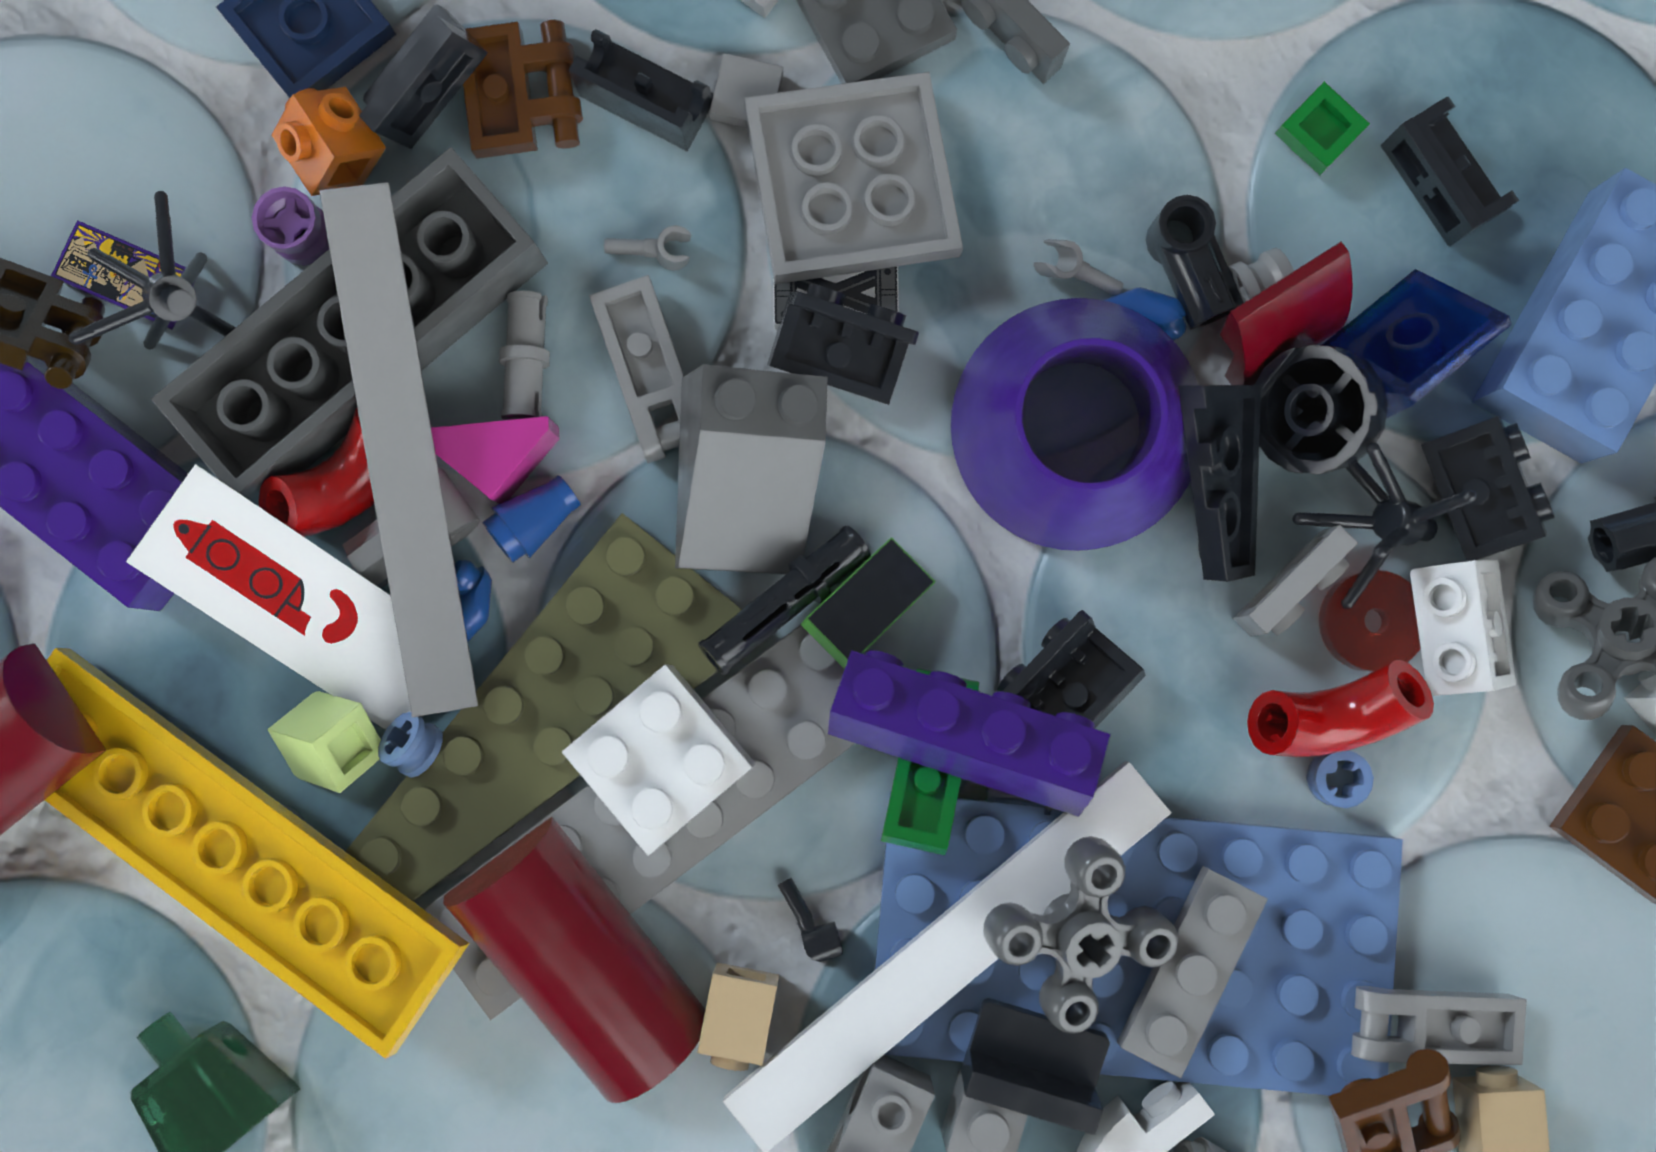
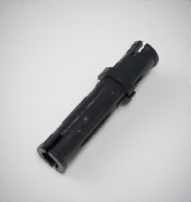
(805, 583)

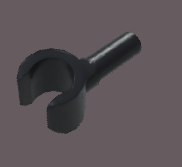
(820, 941)

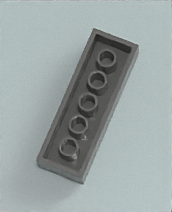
(283, 378)

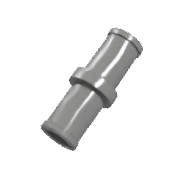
(524, 355)

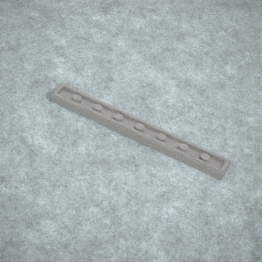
(399, 447)

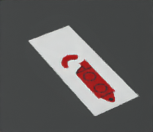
(278, 593)

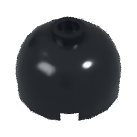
(1319, 409)

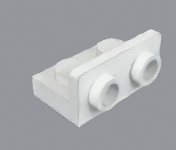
(1463, 627)

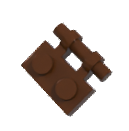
(499, 93)

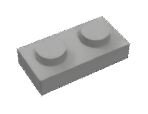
(1315, 565)

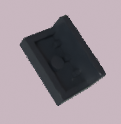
(836, 342)
(1075, 672)

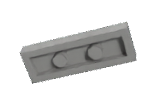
(1187, 988)

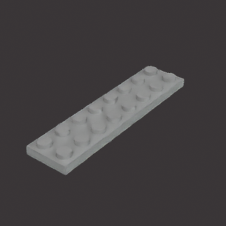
(776, 714)

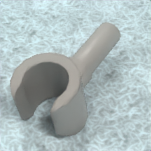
(653, 247)
(1072, 265)

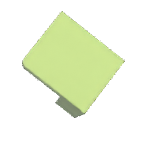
(327, 740)

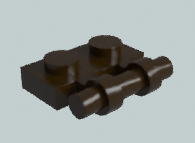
(26, 306)

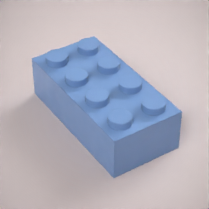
(1588, 332)

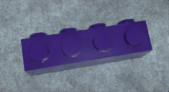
(968, 732)

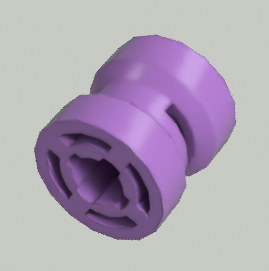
(282, 216)

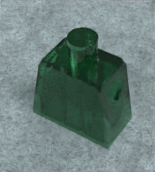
(205, 1087)

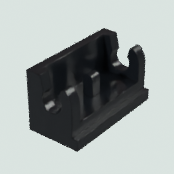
(641, 91)
(1444, 174)

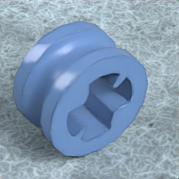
(410, 745)
(1352, 793)

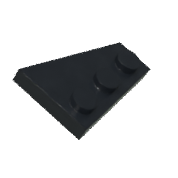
(1224, 471)

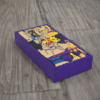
(82, 273)

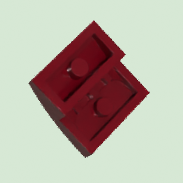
(1289, 314)

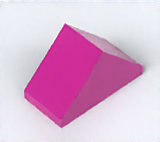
(496, 453)

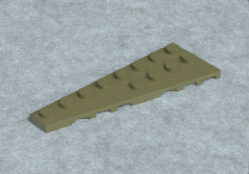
(578, 659)

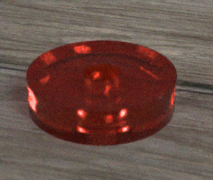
(1346, 631)

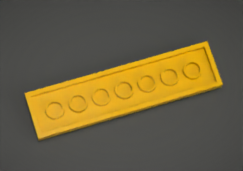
(252, 867)

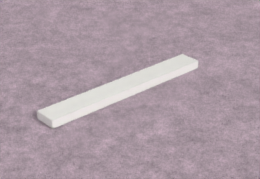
(931, 966)

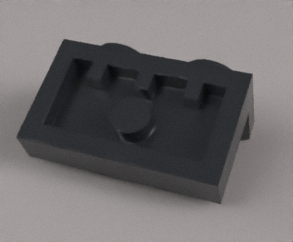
(1487, 462)

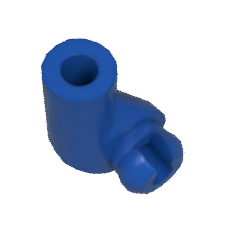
(1158, 307)
(475, 595)

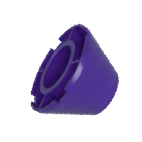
(1005, 471)

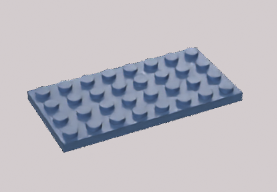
(1292, 993)

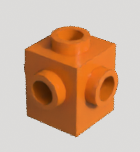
(327, 139)

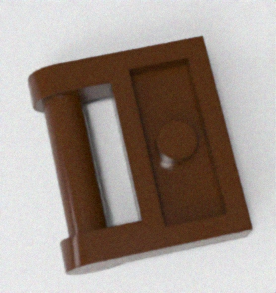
(1375, 1116)

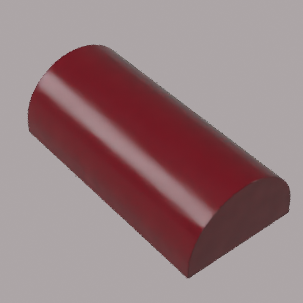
(40, 734)
(580, 963)

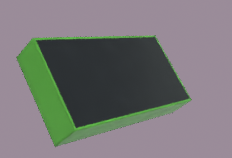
(868, 602)

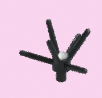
(163, 294)
(1392, 520)

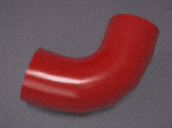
(324, 494)
(1340, 716)

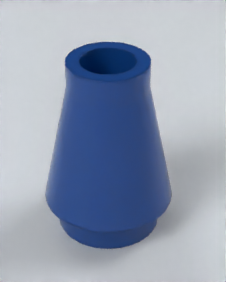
(530, 518)

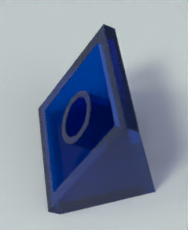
(1419, 336)

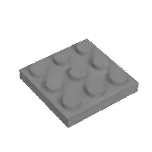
(852, 177)

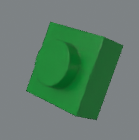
(1322, 128)

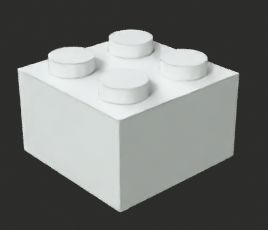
(658, 758)

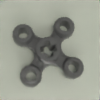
(1599, 623)
(1081, 934)

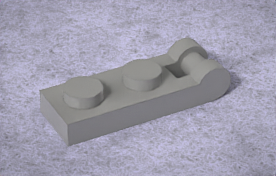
(642, 360)
(1456, 1024)

